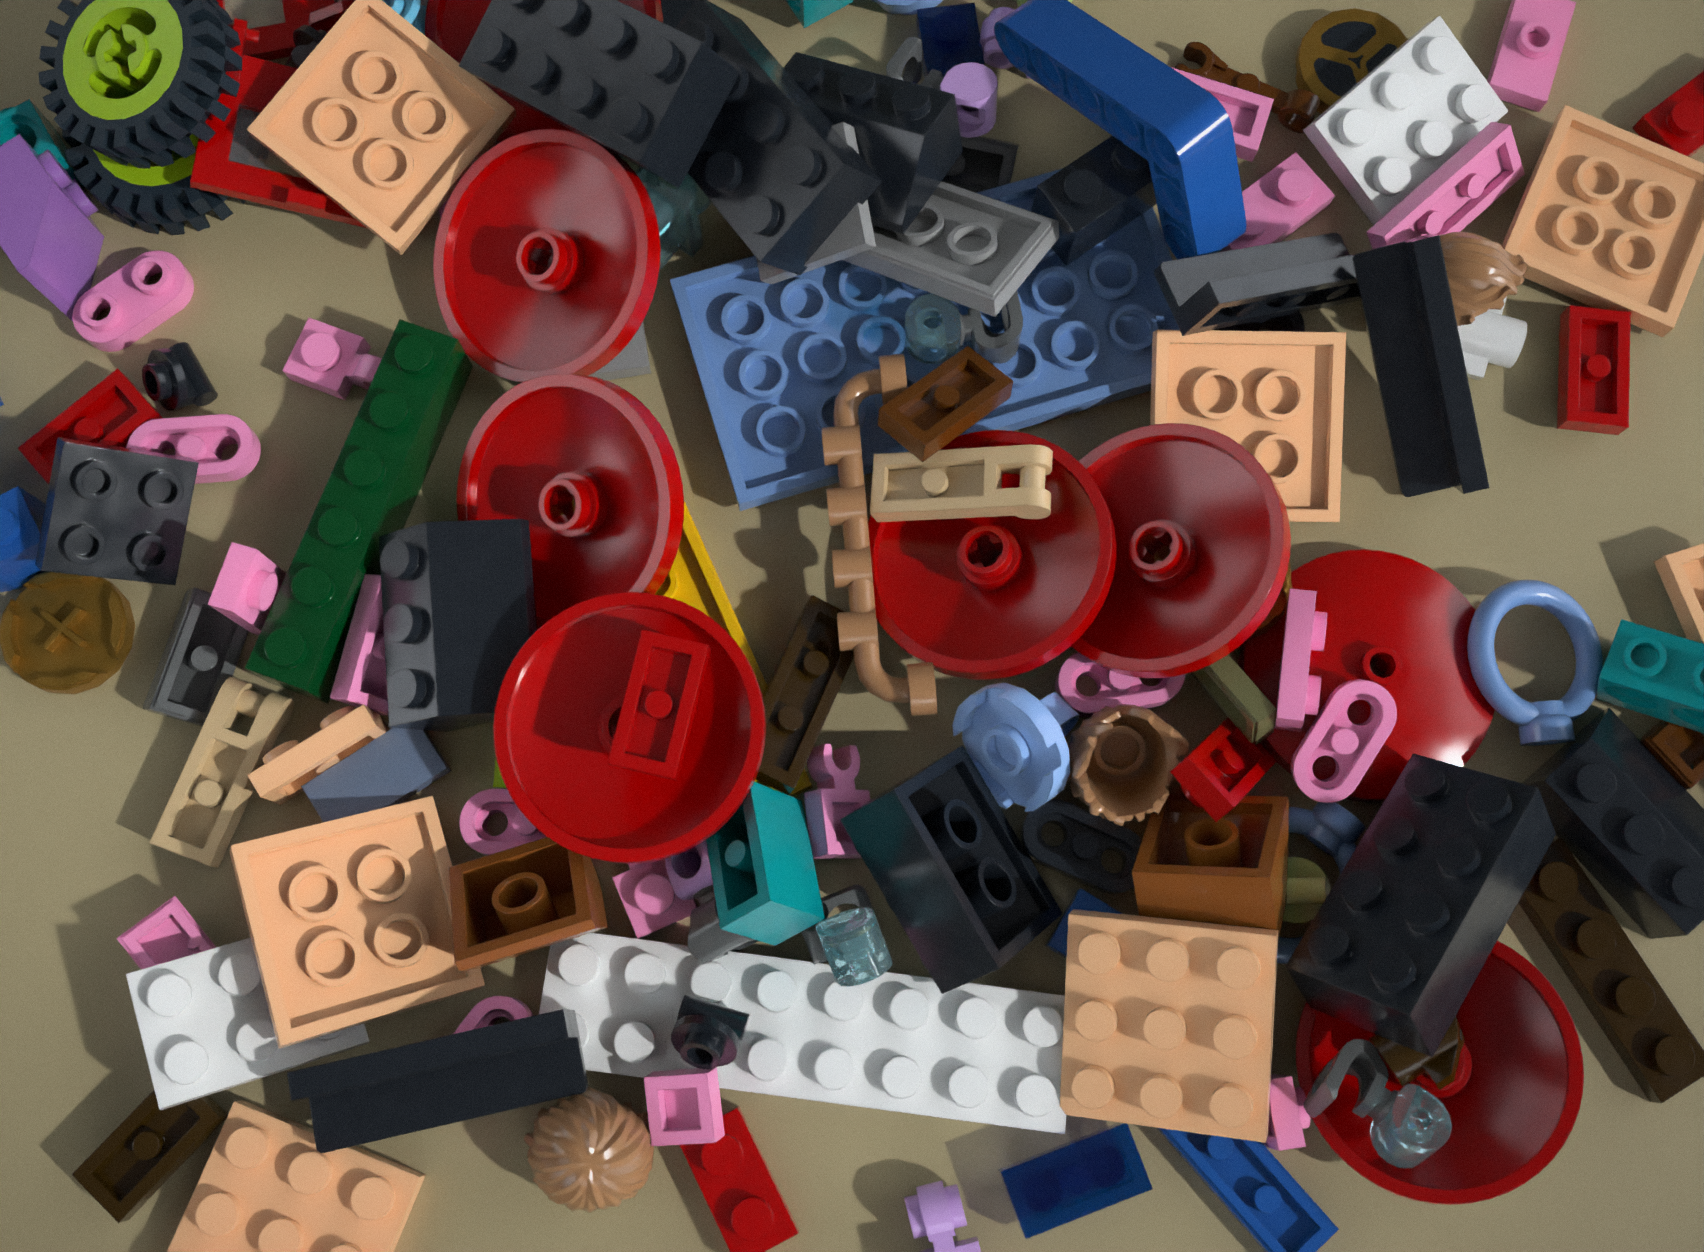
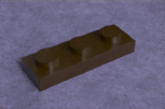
(801, 694)

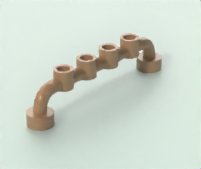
(853, 564)

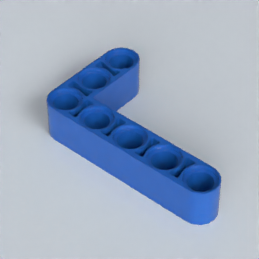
(1147, 108)

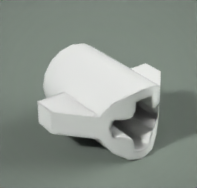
(1491, 340)

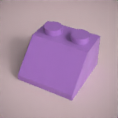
(47, 224)

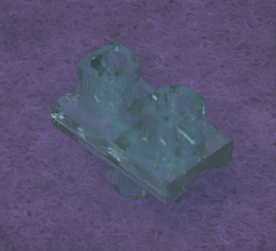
(676, 214)

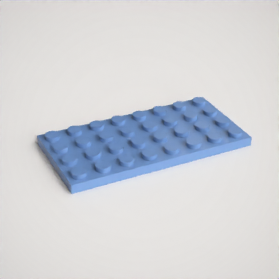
(786, 348)

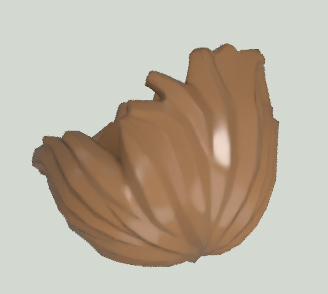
(1479, 274)
(1124, 762)
(590, 1151)

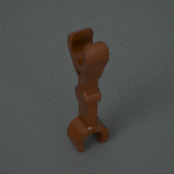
(1294, 108)

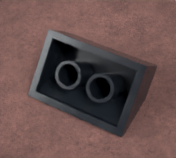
(900, 131)
(453, 618)
(1628, 825)
(952, 870)

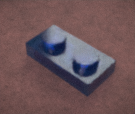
(948, 37)
(1075, 1179)

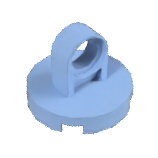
(1017, 742)

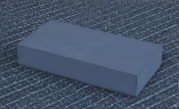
(377, 775)

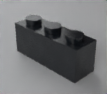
(1095, 197)

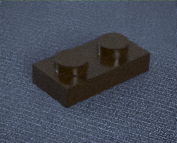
(146, 1152)

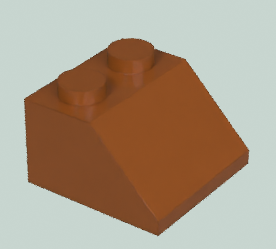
(1214, 869)
(522, 902)

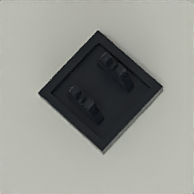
(116, 512)

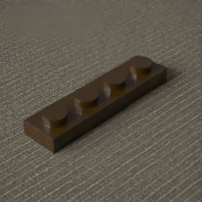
(1611, 976)

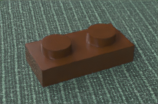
(944, 403)

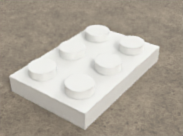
(1405, 119)
(212, 1026)

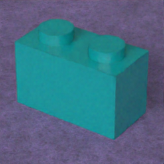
(765, 869)

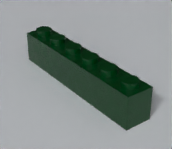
(363, 499)

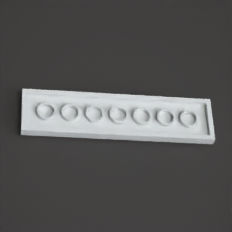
(869, 1045)

